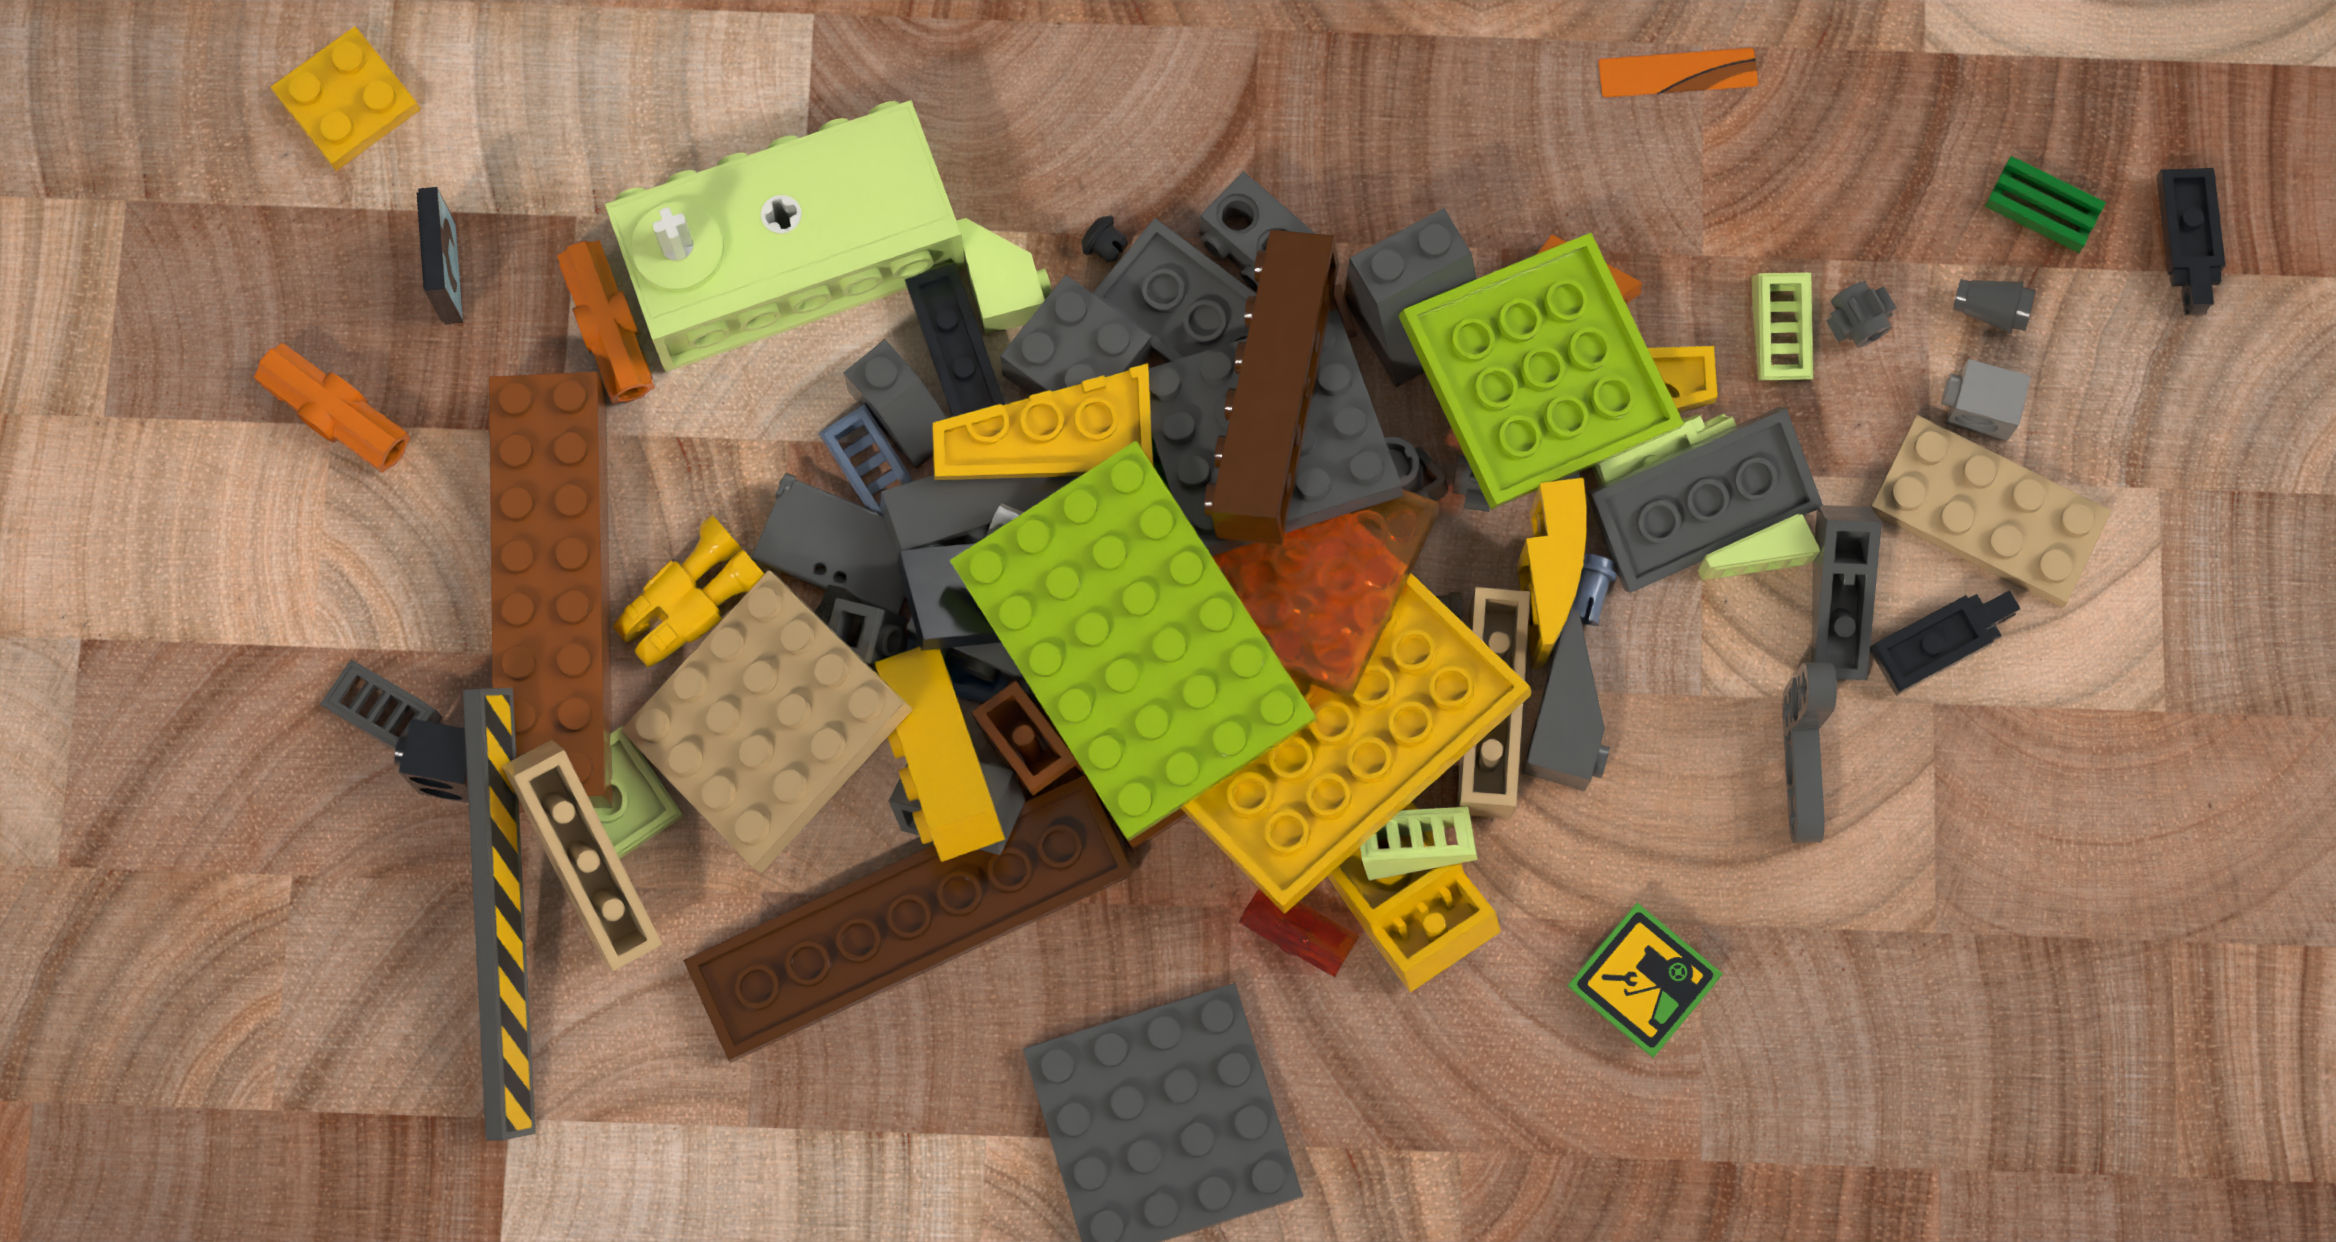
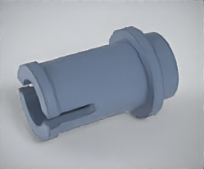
(1593, 587)

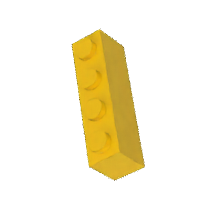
(939, 757)

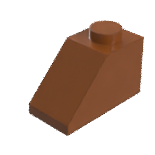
(1023, 738)

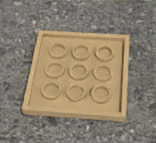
(766, 721)

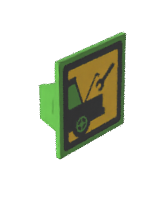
(1644, 980)

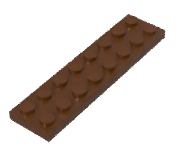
(904, 922)

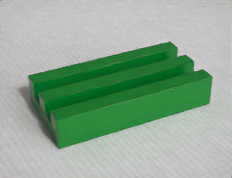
(2053, 186)

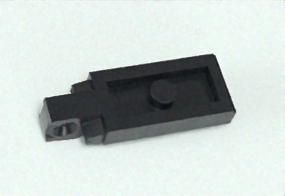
(2191, 234)
(1941, 639)

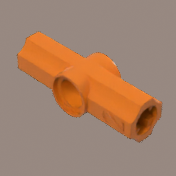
(605, 321)
(331, 407)

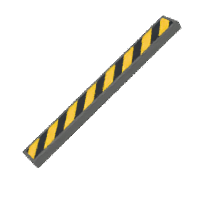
(499, 915)

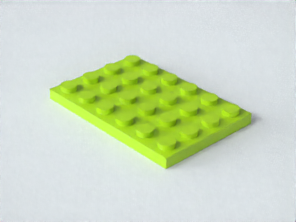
(1133, 640)

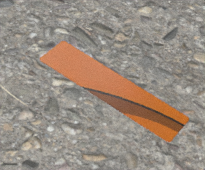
(1678, 72)

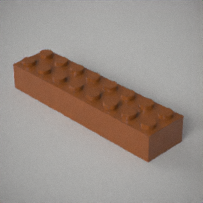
(553, 567)

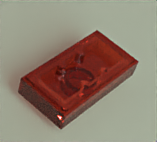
(1300, 932)

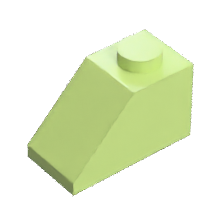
(1001, 278)

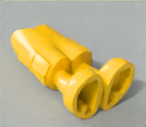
(680, 603)

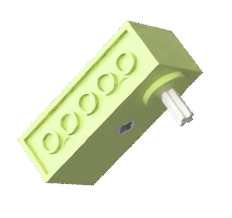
(786, 234)

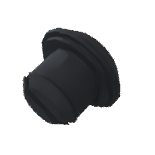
(1104, 239)

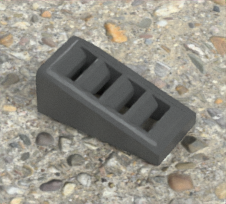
(389, 691)

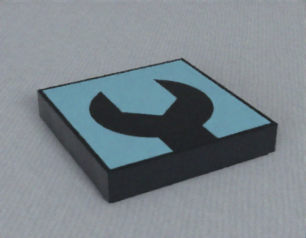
(439, 255)

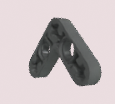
(1805, 707)

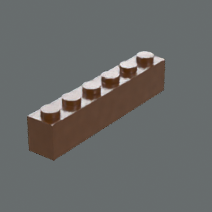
(1273, 387)

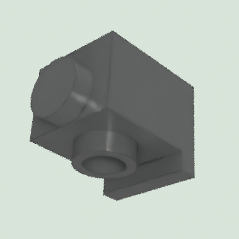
(880, 634)

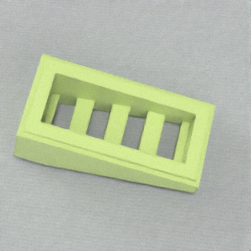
(1802, 306)
(1773, 548)
(1399, 860)

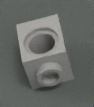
(1985, 399)

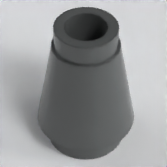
(1996, 302)

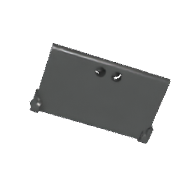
(831, 532)

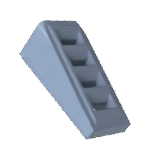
(844, 426)

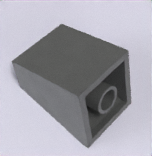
(1399, 274)

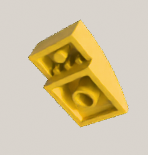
(1552, 562)
(1418, 917)

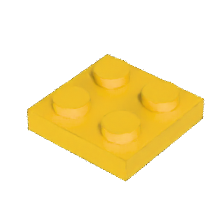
(345, 98)

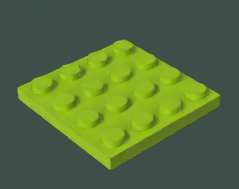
(1540, 370)

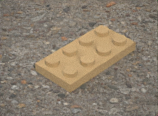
(1990, 511)

